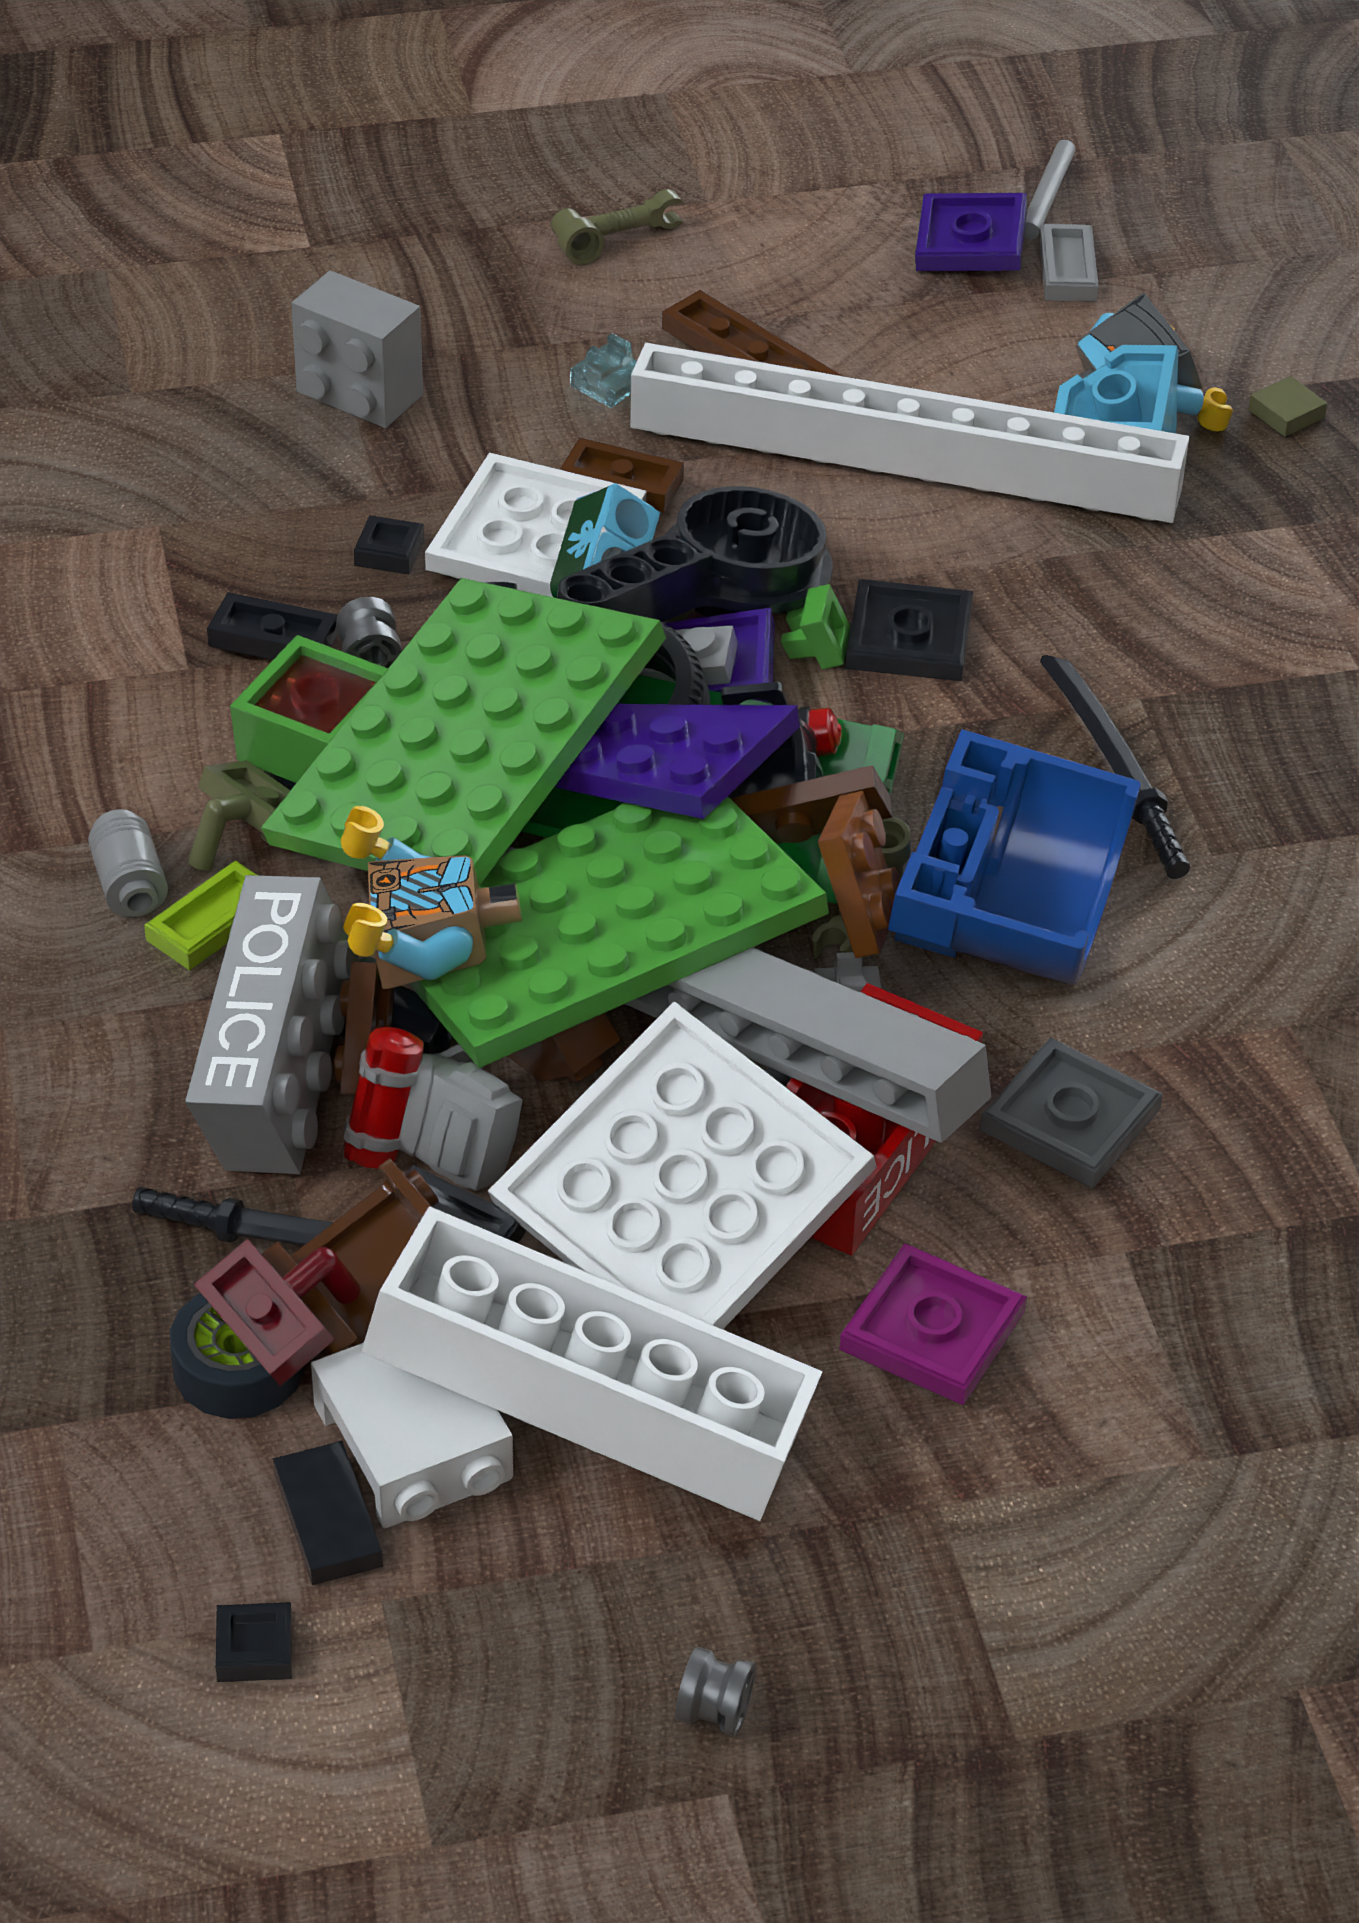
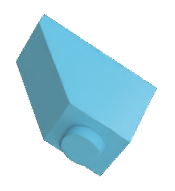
(1130, 389)

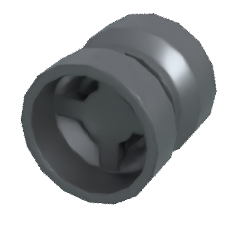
(369, 631)

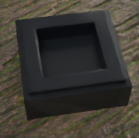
(389, 544)
(253, 1642)

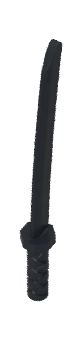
(1151, 802)
(227, 1218)

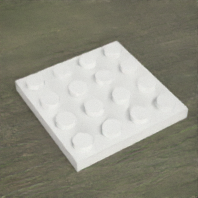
(683, 1173)

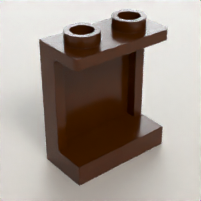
(369, 1245)

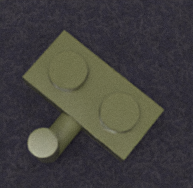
(237, 793)

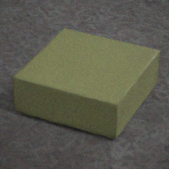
(1287, 406)

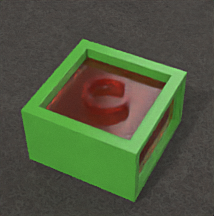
(299, 706)

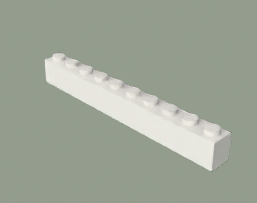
(909, 432)

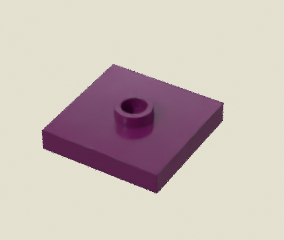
(933, 1323)

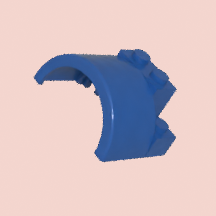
(1043, 880)

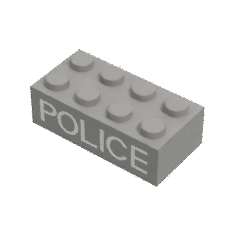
(272, 1026)

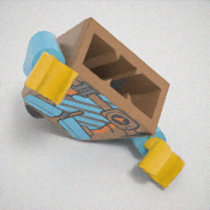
(421, 908)

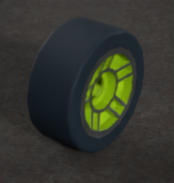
(218, 1369)

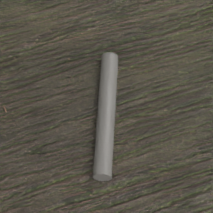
(1048, 188)

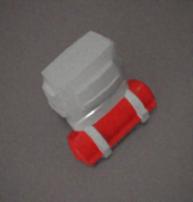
(431, 1110)

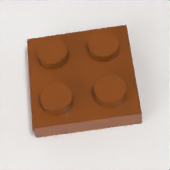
(859, 872)

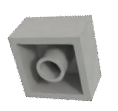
(357, 348)

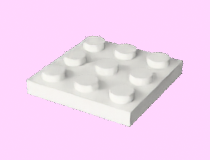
(512, 524)

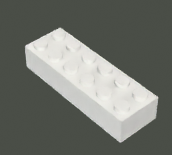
(591, 1362)

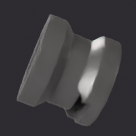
(715, 1691)

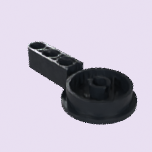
(726, 552)

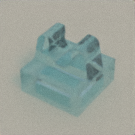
(605, 371)

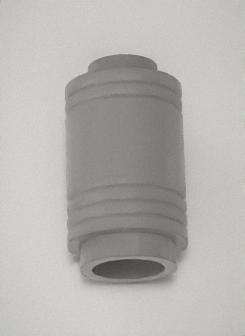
(127, 863)

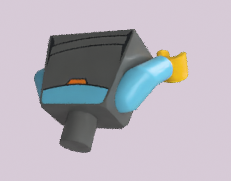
(1144, 325)

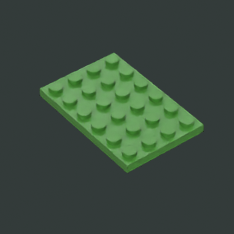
(469, 726)
(616, 916)

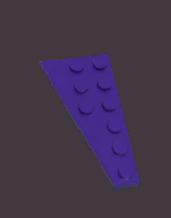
(678, 753)

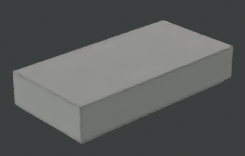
(1068, 262)

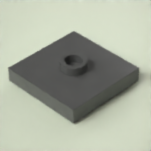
(1071, 1112)

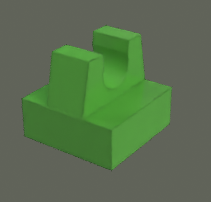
(818, 629)

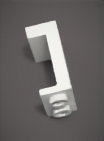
(411, 1435)

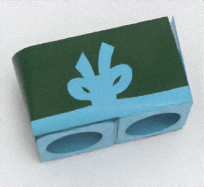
(625, 518)

